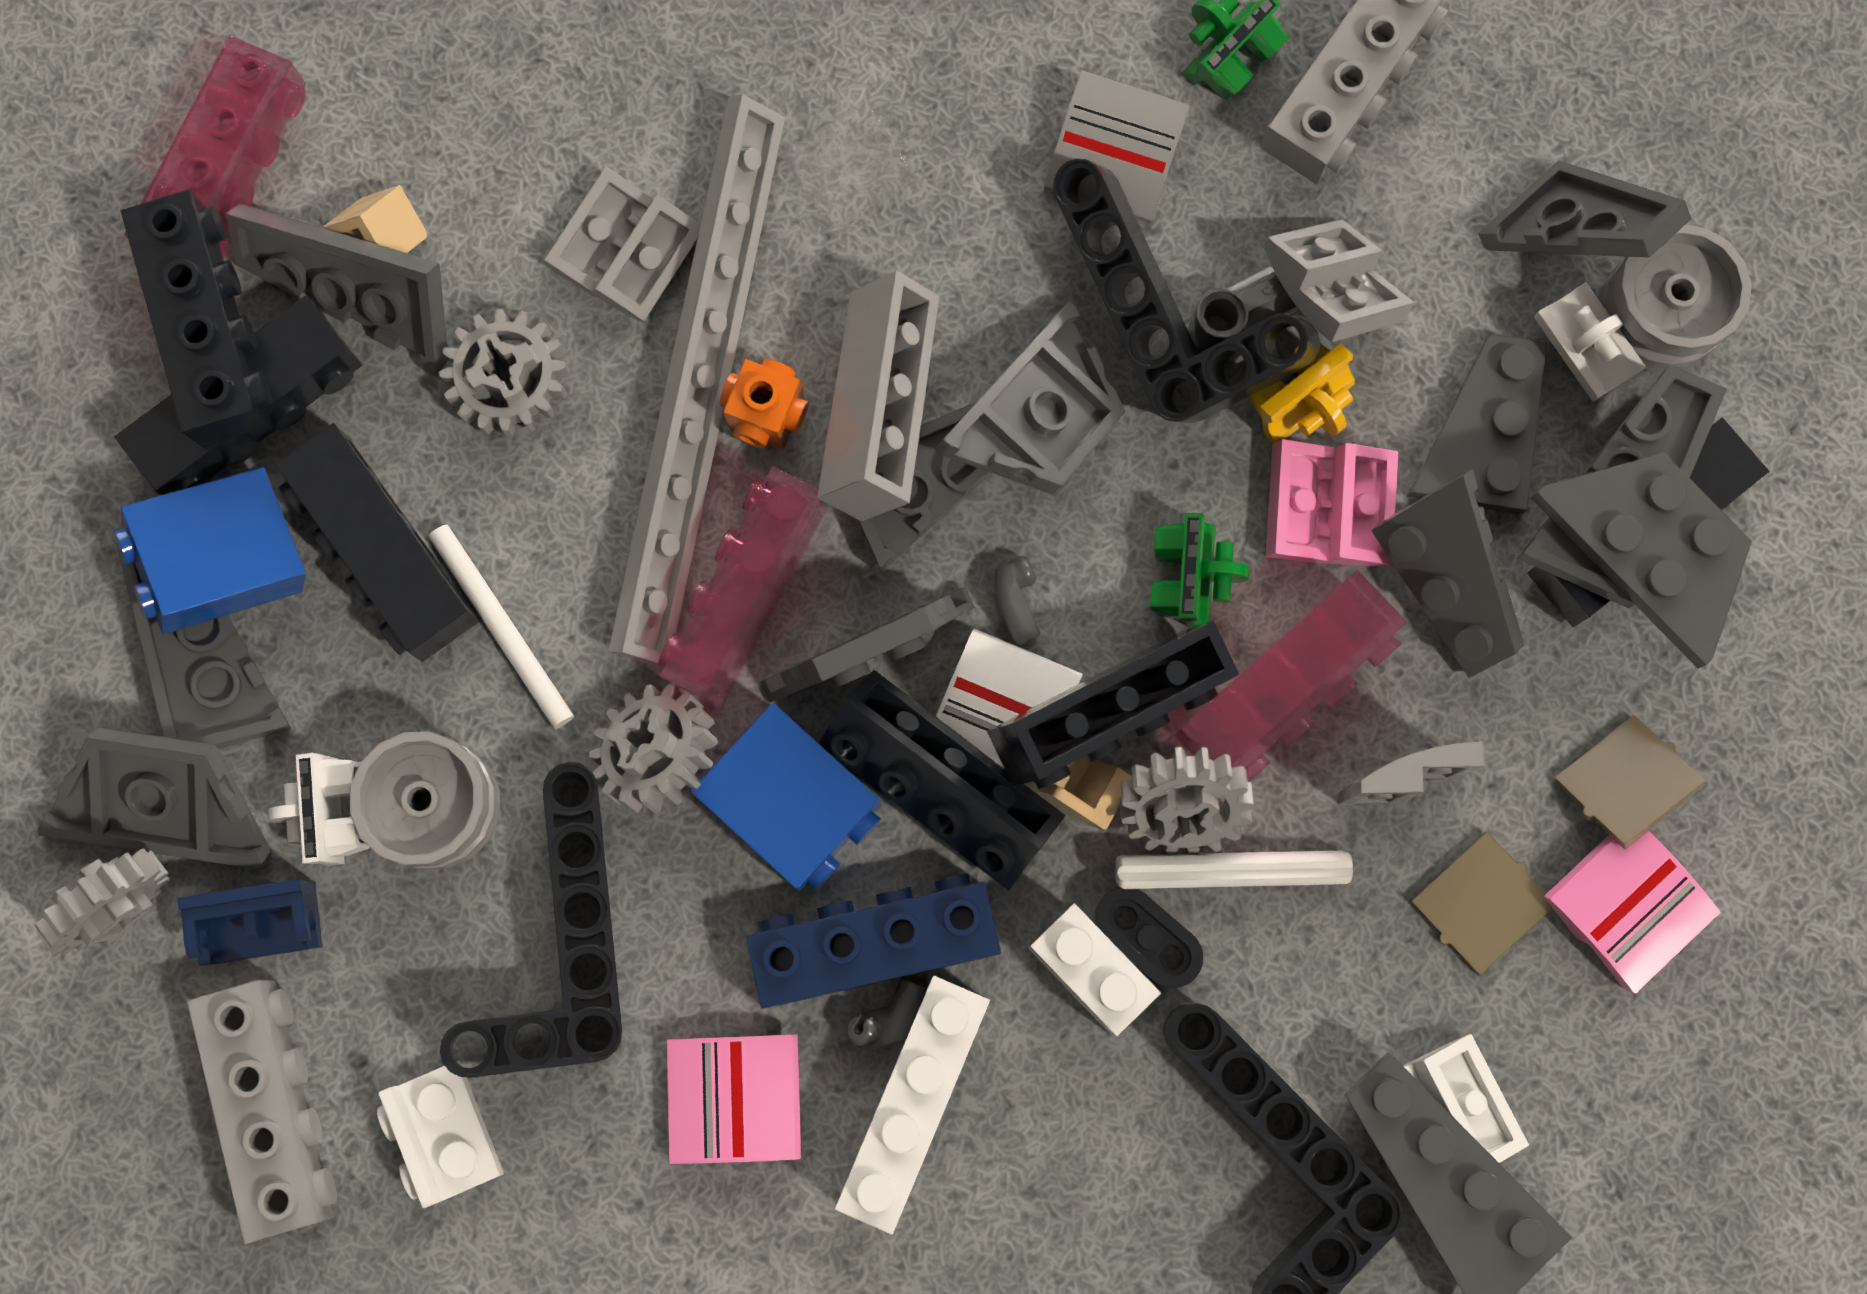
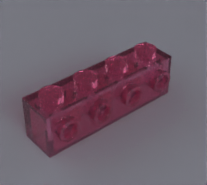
(231, 129)
(745, 588)
(1295, 675)

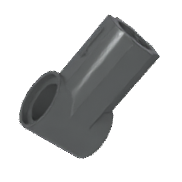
(1240, 307)

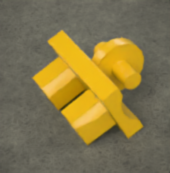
(1310, 399)

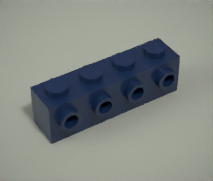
(873, 943)

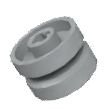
(1679, 298)
(389, 793)

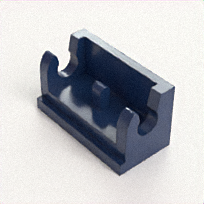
(251, 922)

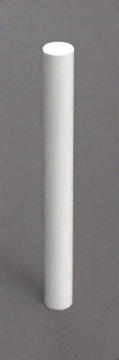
(501, 626)

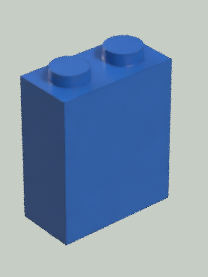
(209, 550)
(789, 799)

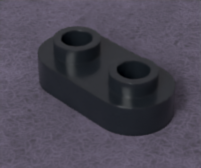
(1149, 935)

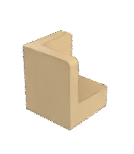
(382, 219)
(1088, 793)

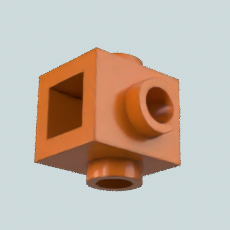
(765, 422)

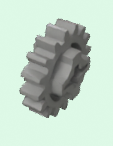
(525, 366)
(648, 750)
(1186, 801)
(102, 902)

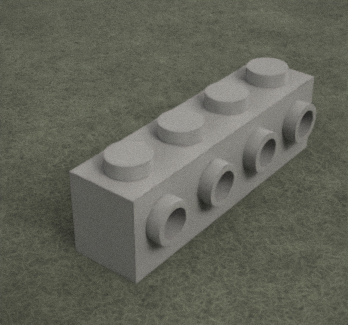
(1347, 83)
(879, 397)
(262, 1109)

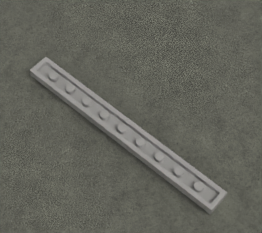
(697, 373)

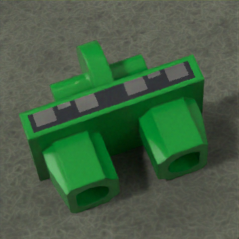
(1251, 26)
(1194, 546)

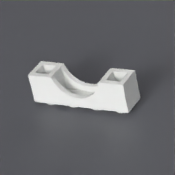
(912, 1105)

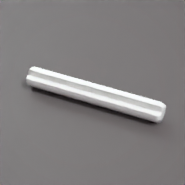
(1233, 869)

